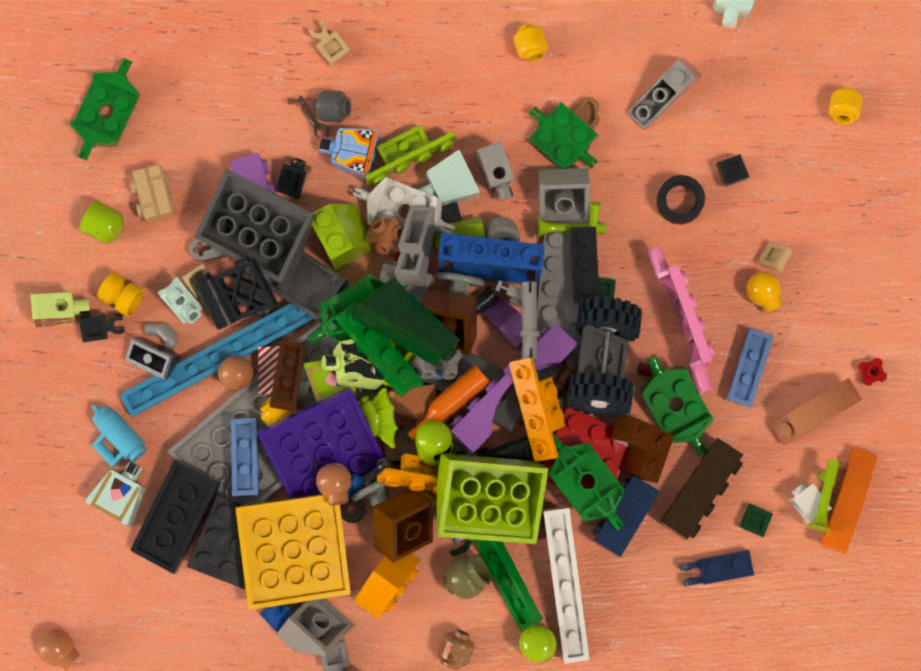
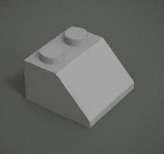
(564, 195)

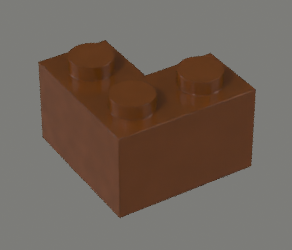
(646, 449)

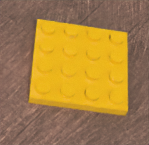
(292, 551)

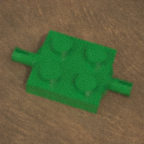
(563, 137)

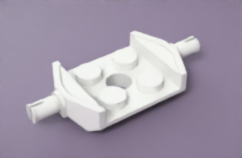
(392, 196)

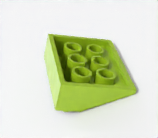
(489, 498)

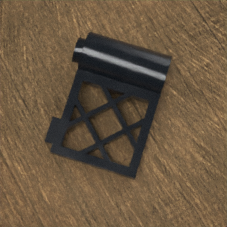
(222, 300)

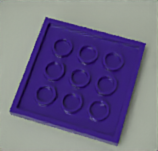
(320, 435)

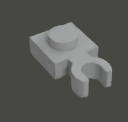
(336, 658)

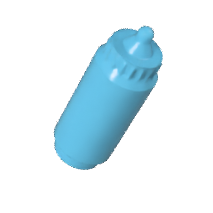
(119, 434)

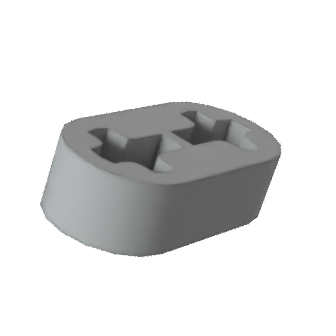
(209, 255)

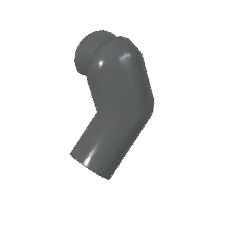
(371, 477)

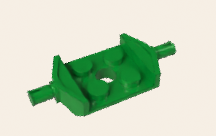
(106, 90)
(338, 303)
(688, 420)
(589, 503)

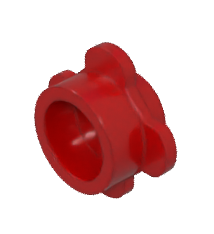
(868, 378)

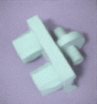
(181, 301)

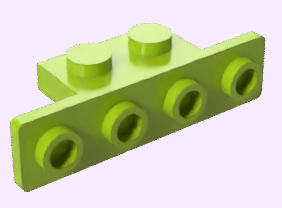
(405, 150)

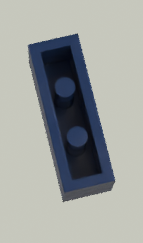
(632, 510)

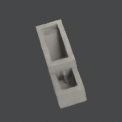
(415, 246)

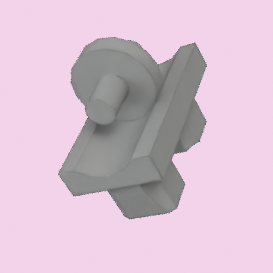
(427, 371)

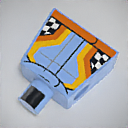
(352, 150)

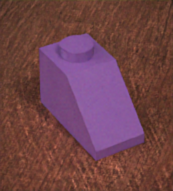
(506, 321)

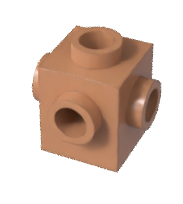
(384, 235)

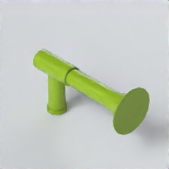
(543, 227)
(828, 478)

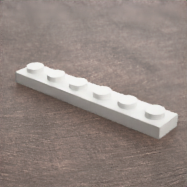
(566, 584)

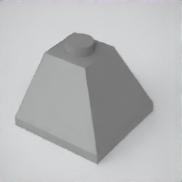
(314, 628)

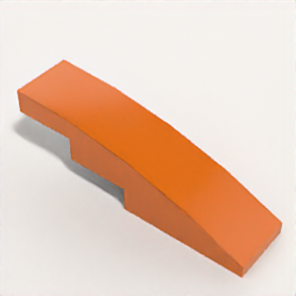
(849, 500)

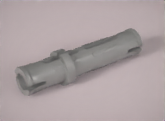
(529, 320)

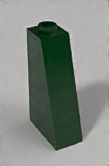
(407, 323)

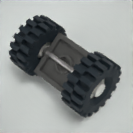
(600, 380)

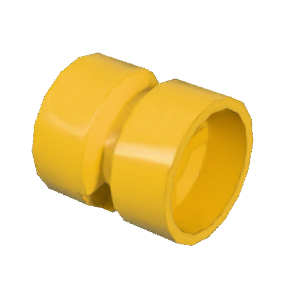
(117, 291)

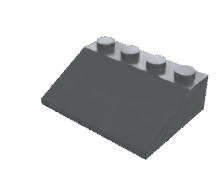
(257, 225)

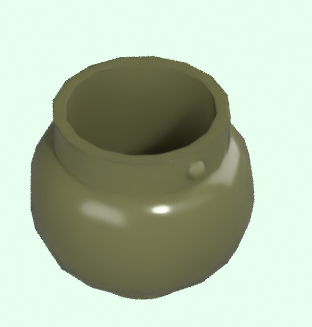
(467, 576)

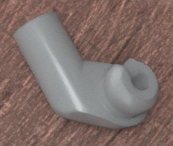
(165, 332)

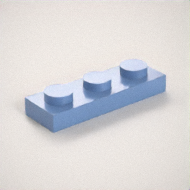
(749, 368)
(244, 457)

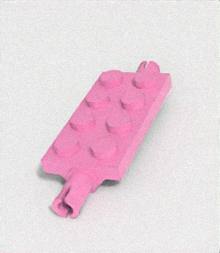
(691, 326)

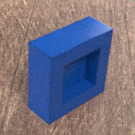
(277, 615)

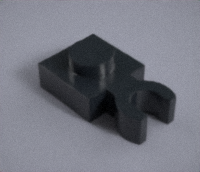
(95, 326)

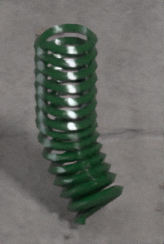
(455, 552)

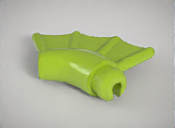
(380, 416)

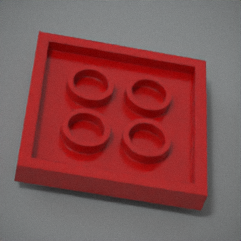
(584, 429)

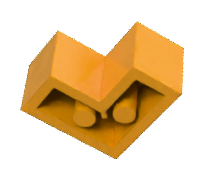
(387, 582)

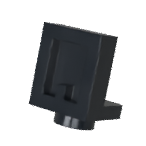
(293, 177)

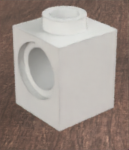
(806, 501)

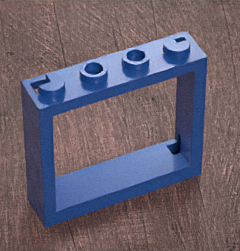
(491, 258)

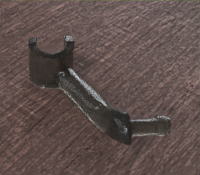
(309, 115)

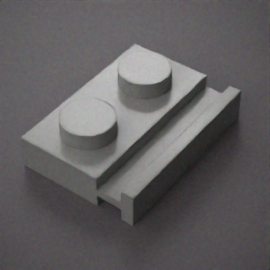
(512, 293)

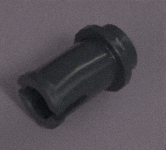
(485, 299)

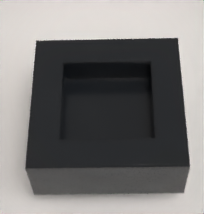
(732, 170)

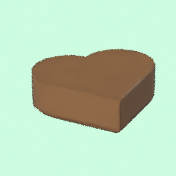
(587, 112)

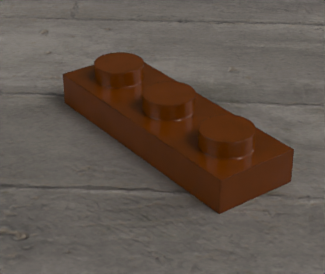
(287, 375)

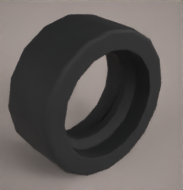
(694, 186)

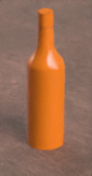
(454, 398)

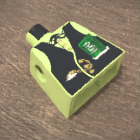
(46, 307)
(352, 366)

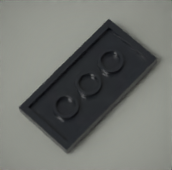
(175, 516)

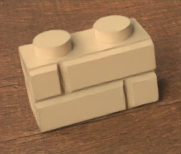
(153, 194)

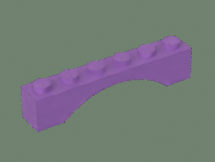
(476, 426)

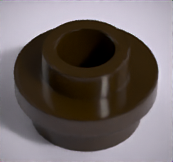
(355, 518)

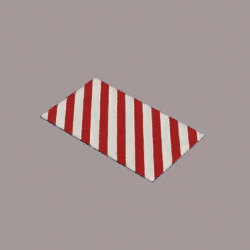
(266, 368)

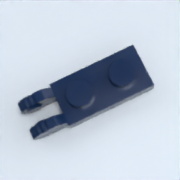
(720, 568)

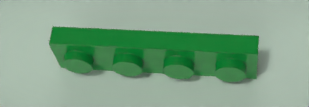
(379, 352)
(509, 583)

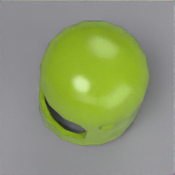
(102, 222)
(431, 440)
(538, 643)

